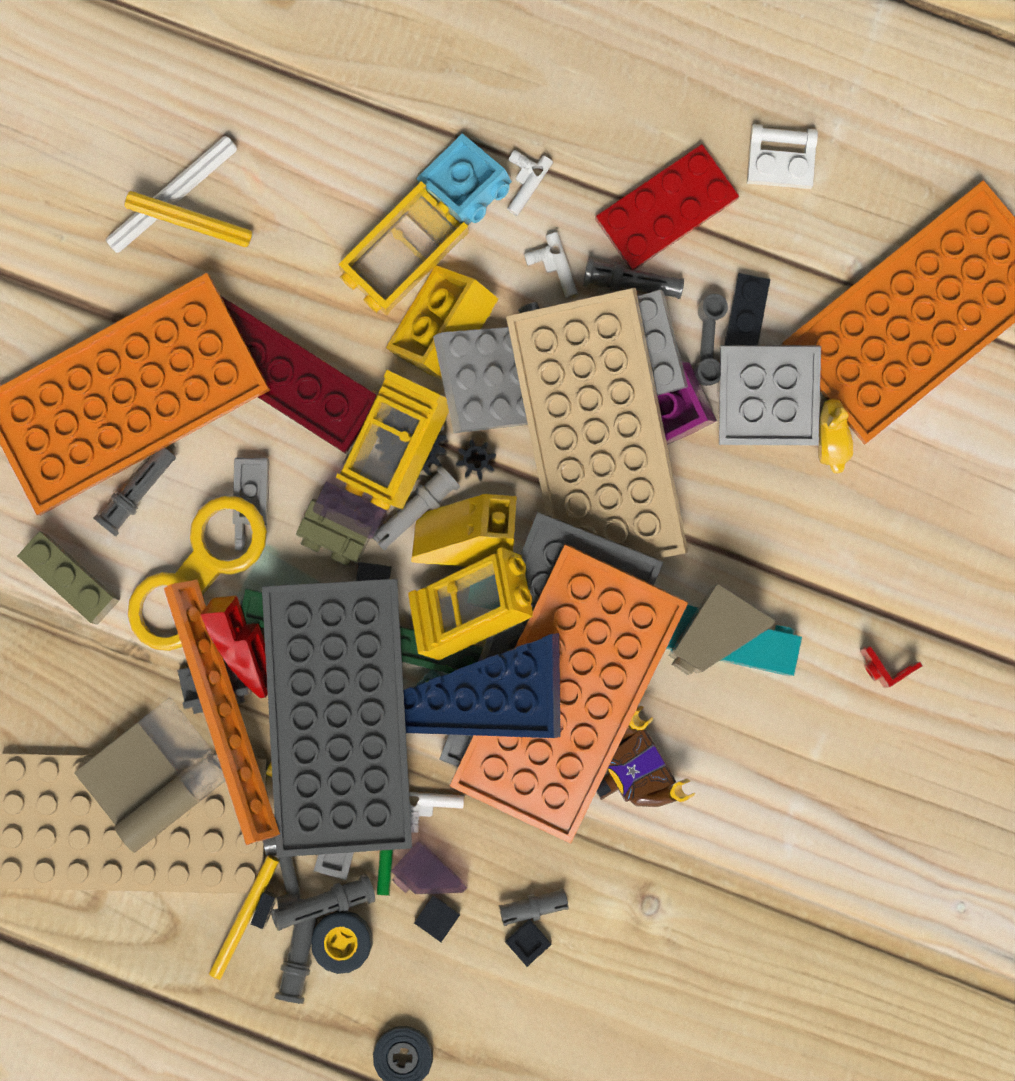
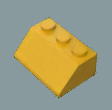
(443, 305)

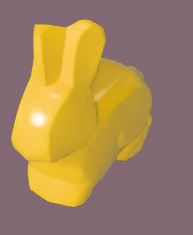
(834, 436)

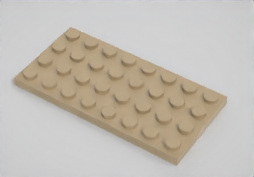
(598, 421)
(65, 841)

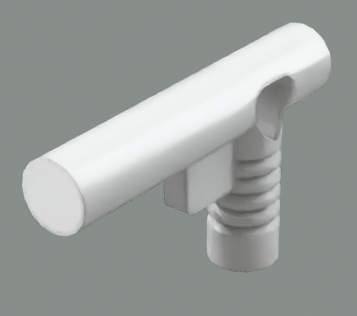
(527, 179)
(554, 262)
(430, 800)

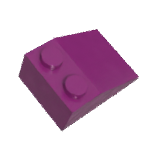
(685, 409)

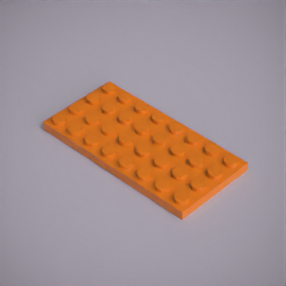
(918, 313)
(125, 394)
(608, 650)

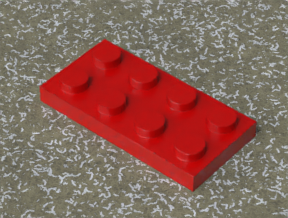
(667, 207)

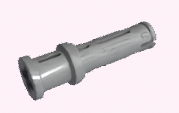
(427, 498)

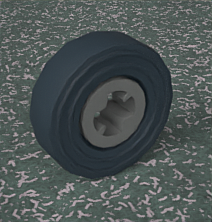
(391, 1043)

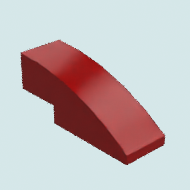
(237, 642)

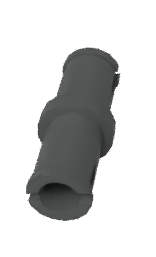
(533, 907)

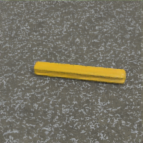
(188, 219)

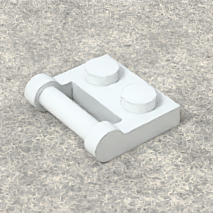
(782, 167)

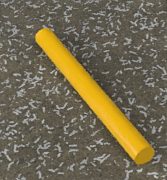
(244, 917)

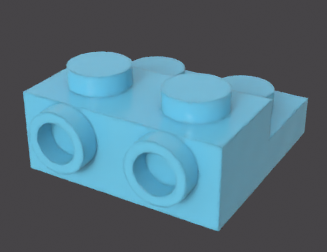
(466, 180)

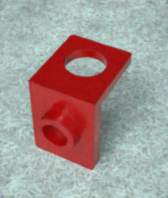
(878, 672)

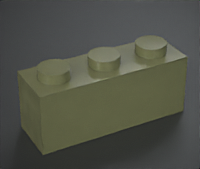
(68, 578)

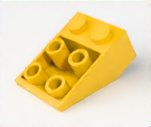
(465, 530)

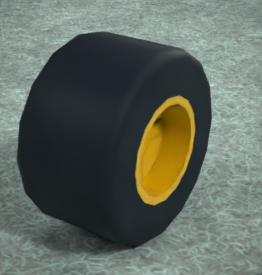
(336, 951)

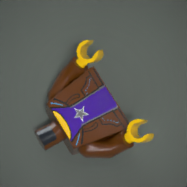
(640, 770)

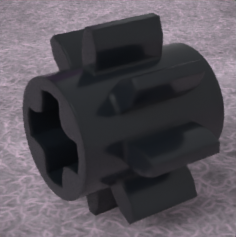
(481, 453)

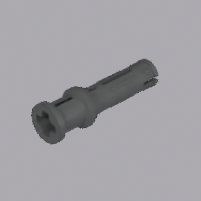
(618, 277)
(125, 503)
(337, 899)
(296, 966)

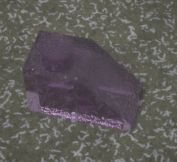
(425, 873)

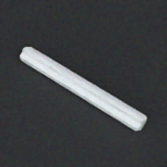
(173, 192)

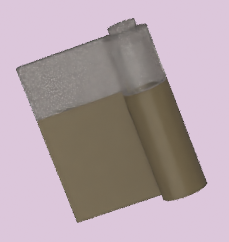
(152, 774)

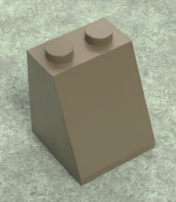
(717, 630)

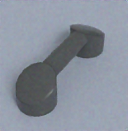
(709, 311)
(288, 874)

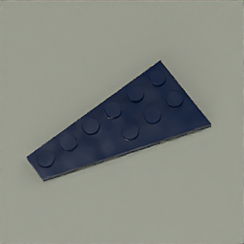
(493, 697)

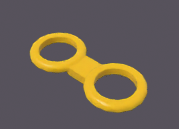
(198, 566)

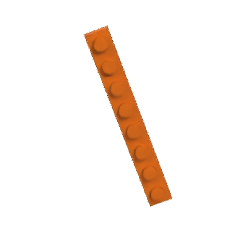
(222, 714)

